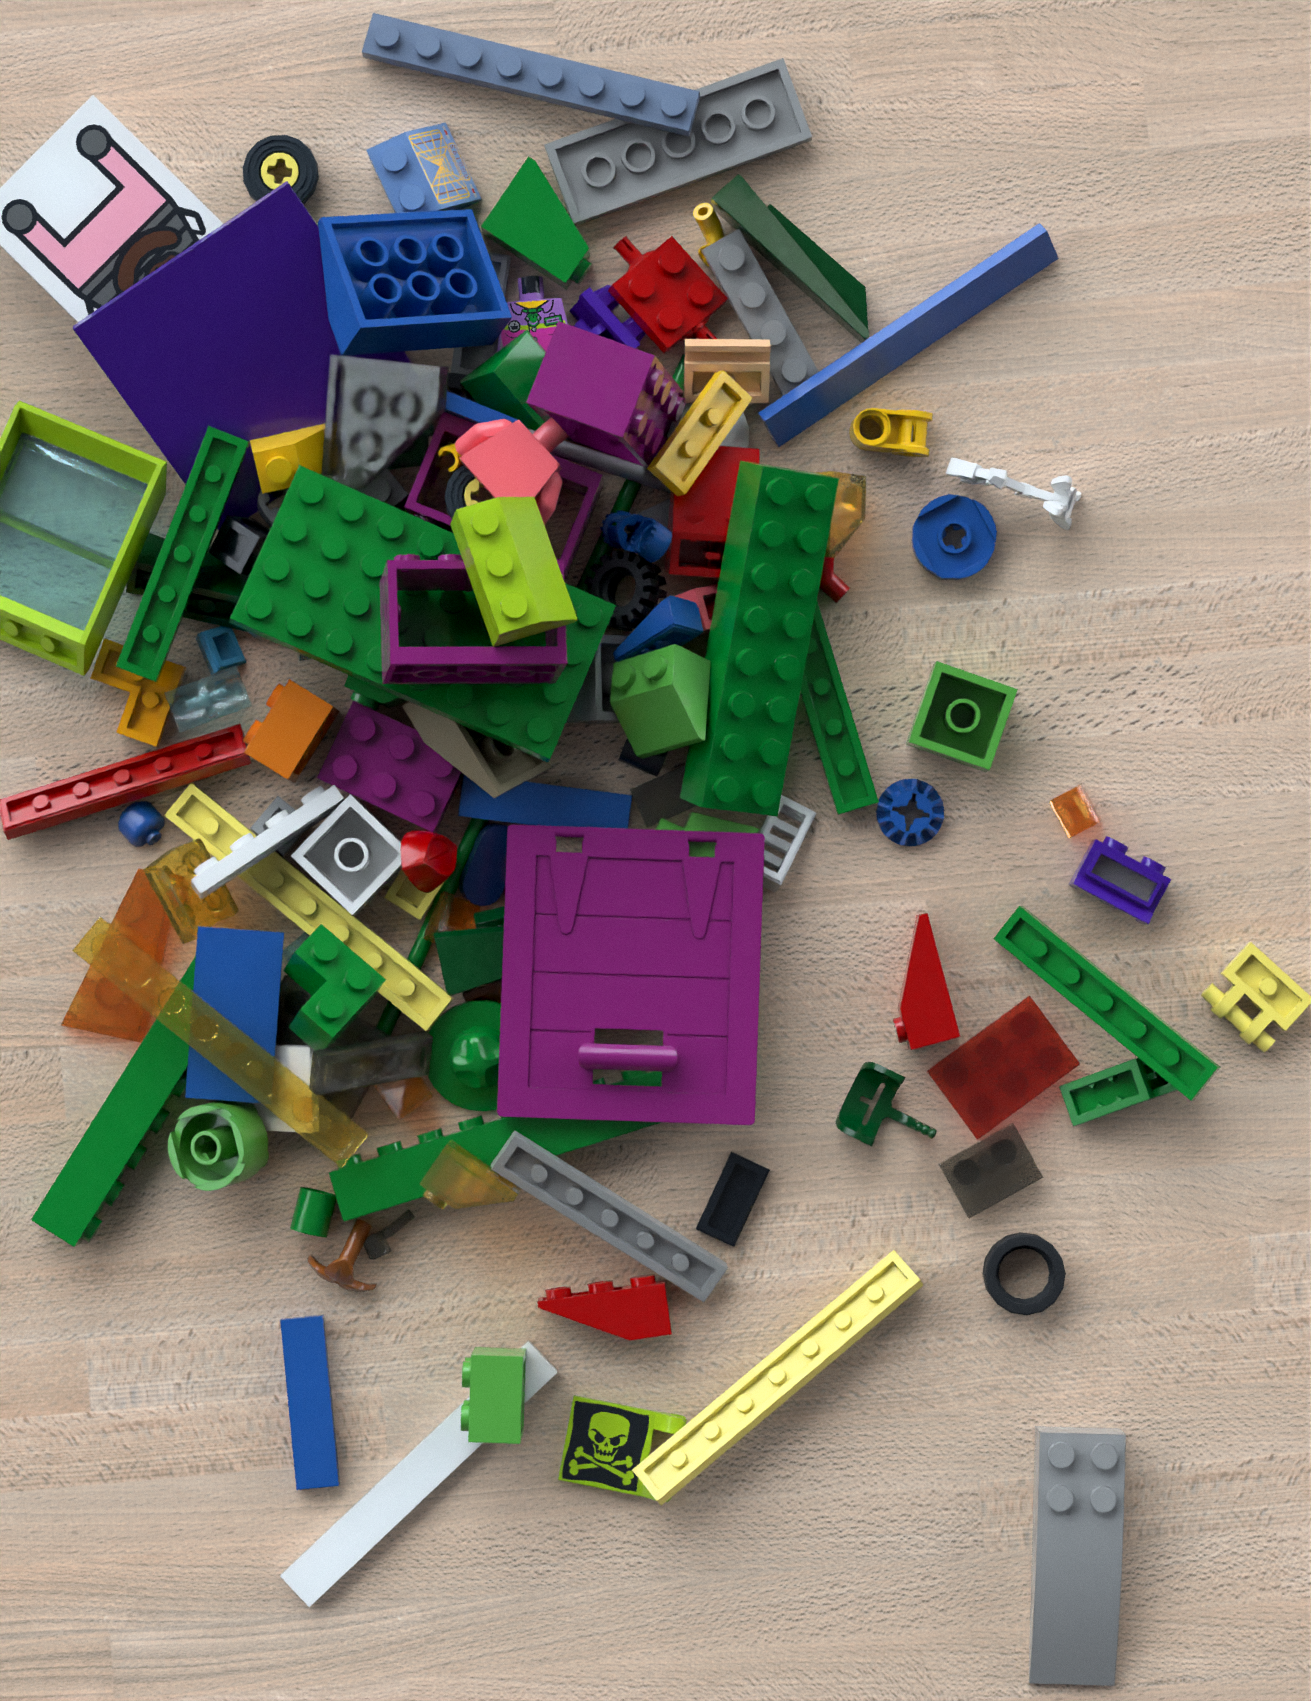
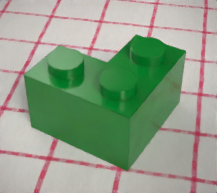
(338, 985)

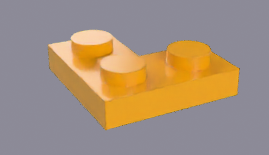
(147, 705)

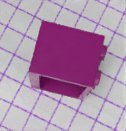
(606, 395)
(573, 477)
(456, 664)

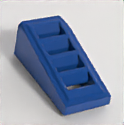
(669, 623)

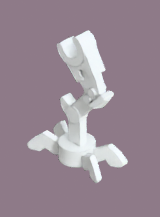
(1057, 504)

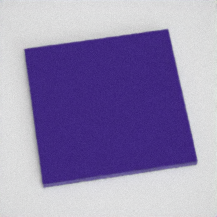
(226, 339)

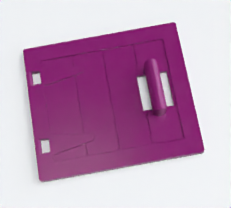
(632, 943)

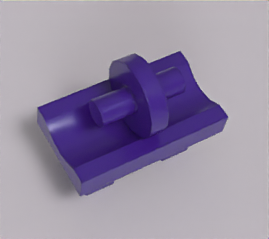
(596, 316)

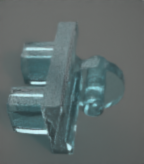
(208, 699)

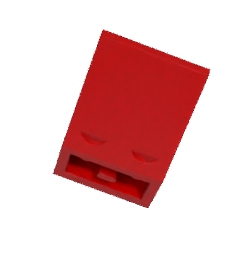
(703, 515)

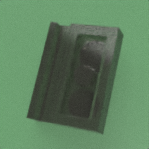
(990, 1170)

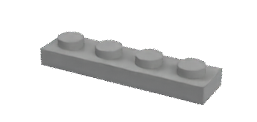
(759, 309)

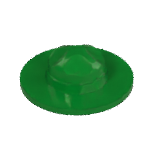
(467, 1054)

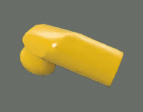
(709, 226)

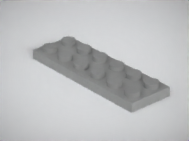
(632, 163)

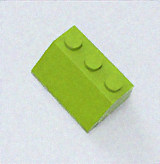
(512, 568)

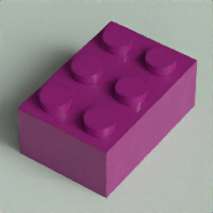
(390, 768)

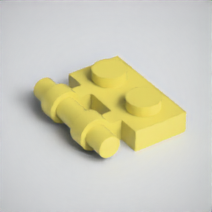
(1266, 987)

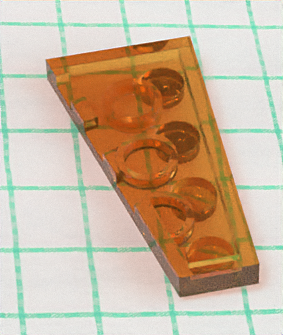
(98, 1002)

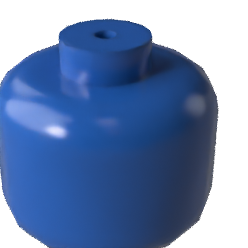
(141, 824)

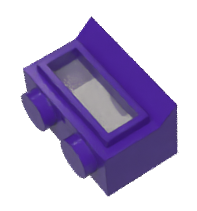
(1120, 879)

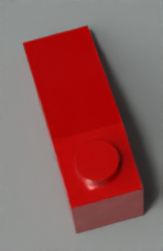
(924, 996)

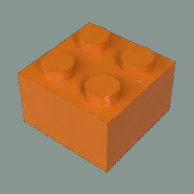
(290, 730)

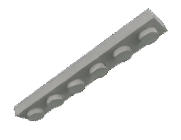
(608, 1216)

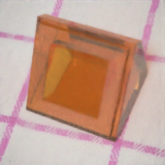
(1075, 810)

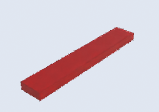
(123, 781)

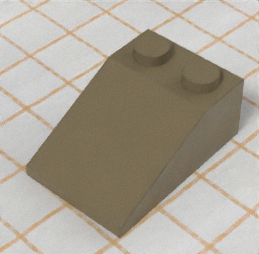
(479, 757)

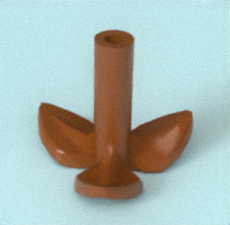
(341, 1270)

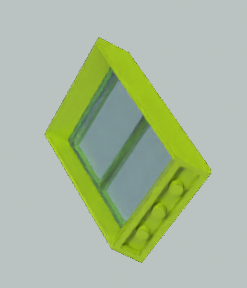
(68, 532)

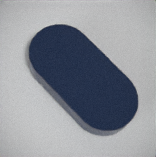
(485, 868)

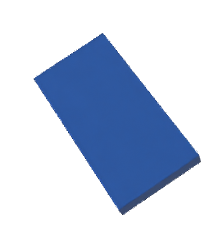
(242, 980)

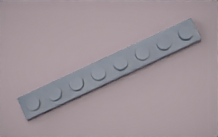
(531, 74)

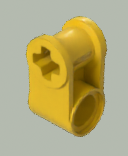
(895, 431)

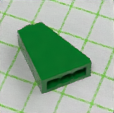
(538, 228)

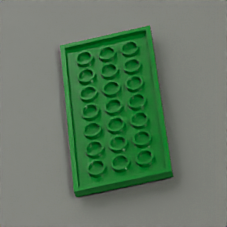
(321, 598)

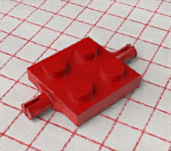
(666, 293)

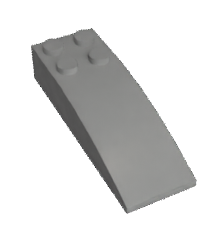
(1076, 1555)

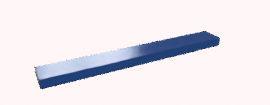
(909, 335)

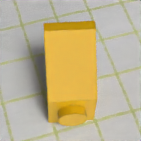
(281, 454)

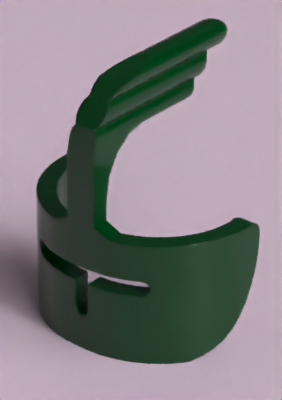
(853, 1110)

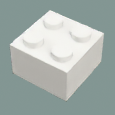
(351, 855)

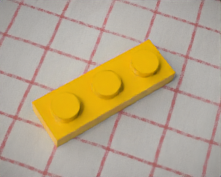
(700, 433)

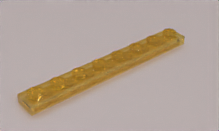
(220, 1041)

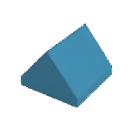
(220, 649)

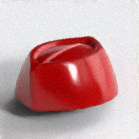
(427, 859)

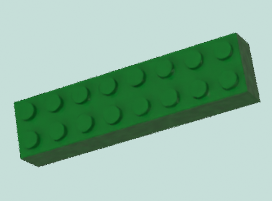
(760, 637)

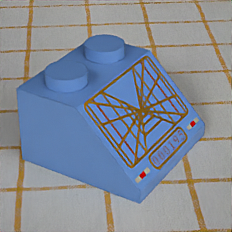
(424, 171)

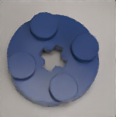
(962, 514)

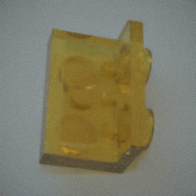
(171, 882)

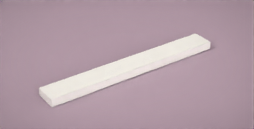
(395, 1496)

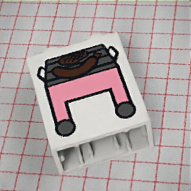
(96, 212)

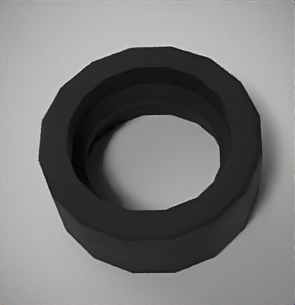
(1051, 1290)

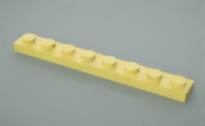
(310, 906)
(777, 1377)

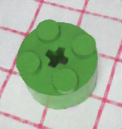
(218, 1144)

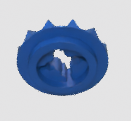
(894, 824)

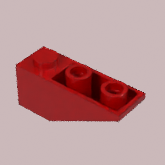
(623, 1311)

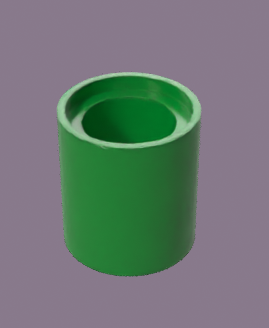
(313, 1212)

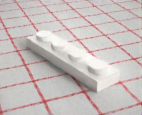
(250, 850)

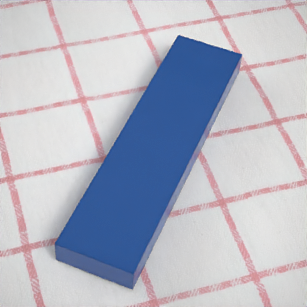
(546, 805)
(310, 1402)

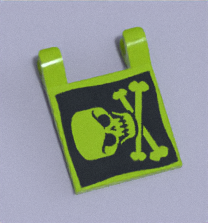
(609, 1441)

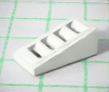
(771, 879)

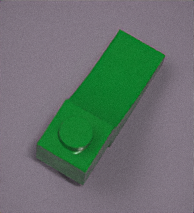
(1112, 1090)

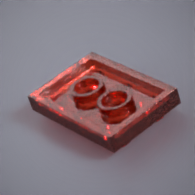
(1003, 1067)

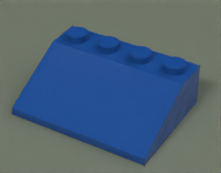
(410, 282)

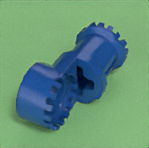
(645, 538)

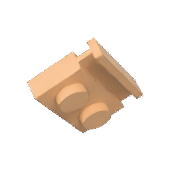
(742, 359)

